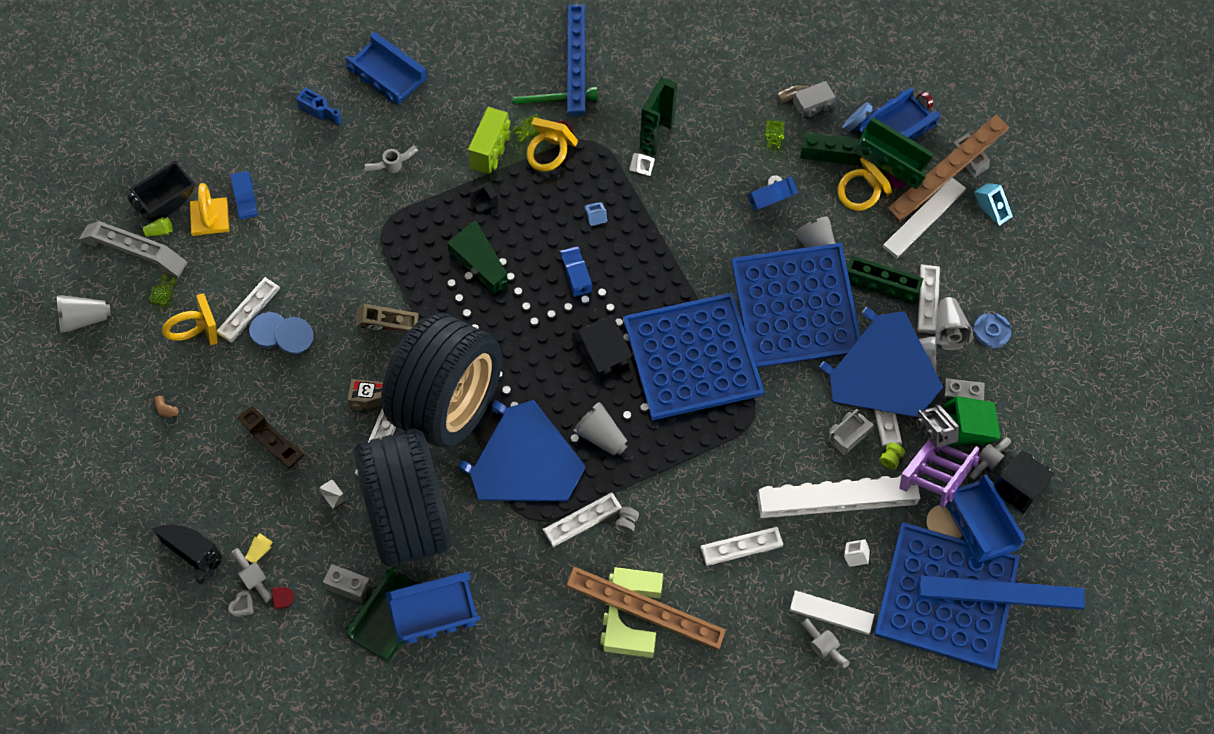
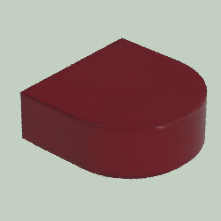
(282, 597)

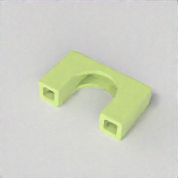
(618, 636)

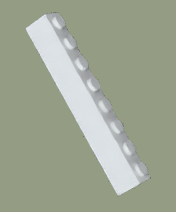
(835, 497)

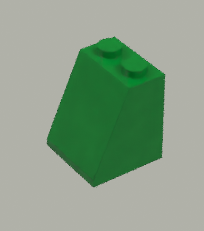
(975, 420)

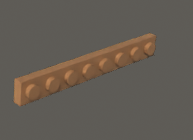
(948, 168)
(645, 608)

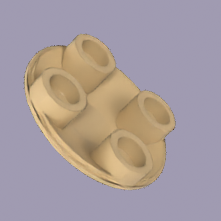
(942, 522)

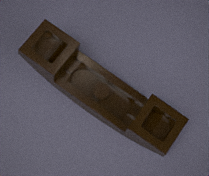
(269, 437)

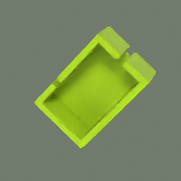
(489, 141)

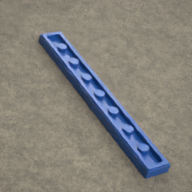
(576, 61)
(1001, 592)

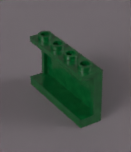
(657, 112)
(894, 152)
(374, 625)

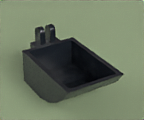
(161, 192)
(191, 547)

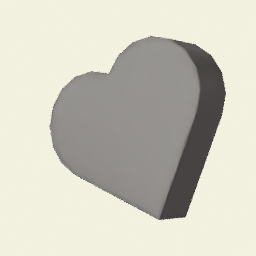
(241, 605)

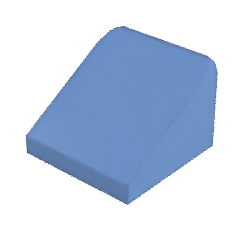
(596, 213)

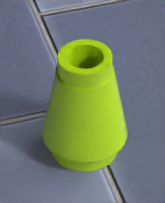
(159, 227)

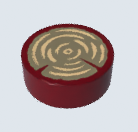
(925, 99)

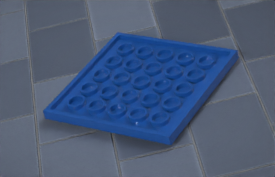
(796, 304)
(692, 356)
(945, 627)

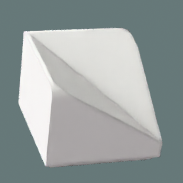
(642, 164)
(332, 493)
(857, 553)

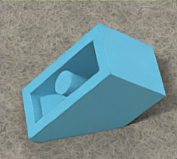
(993, 202)

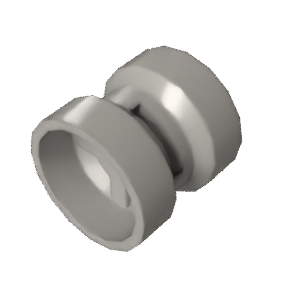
(627, 519)

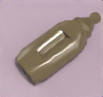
(788, 94)

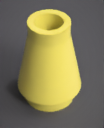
(258, 548)

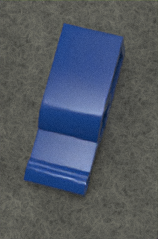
(317, 106)
(772, 193)
(244, 195)
(576, 271)

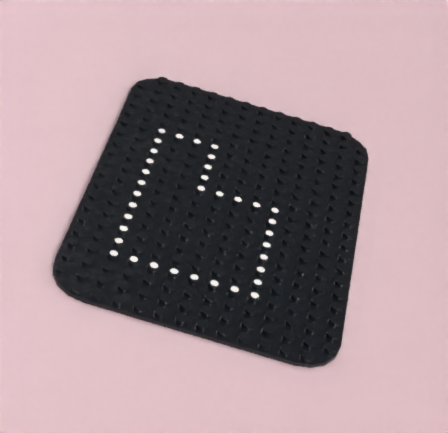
(538, 313)

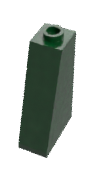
(477, 255)

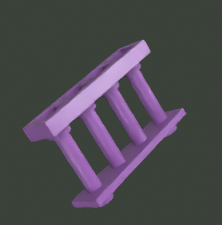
(927, 455)

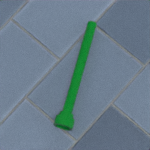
(590, 94)

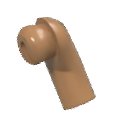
(165, 410)

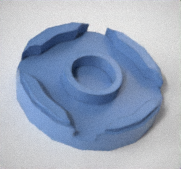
(857, 117)
(263, 329)
(996, 334)
(293, 335)

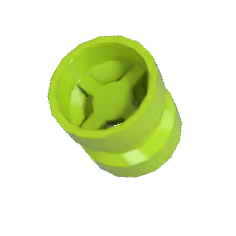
(892, 455)

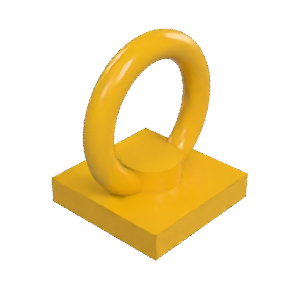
(555, 134)
(874, 179)
(208, 214)
(203, 320)

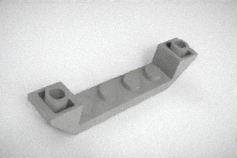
(135, 245)

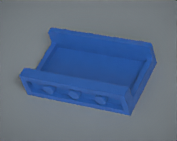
(387, 69)
(904, 115)
(985, 520)
(432, 608)

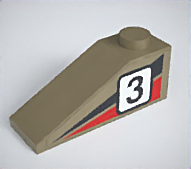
(385, 319)
(364, 394)

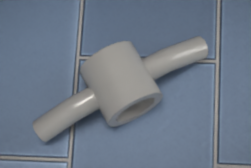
(389, 155)
(990, 457)
(252, 575)
(825, 644)

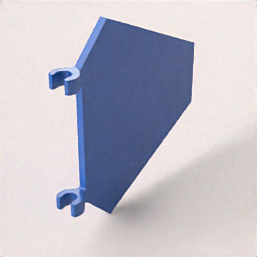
(885, 369)
(525, 459)

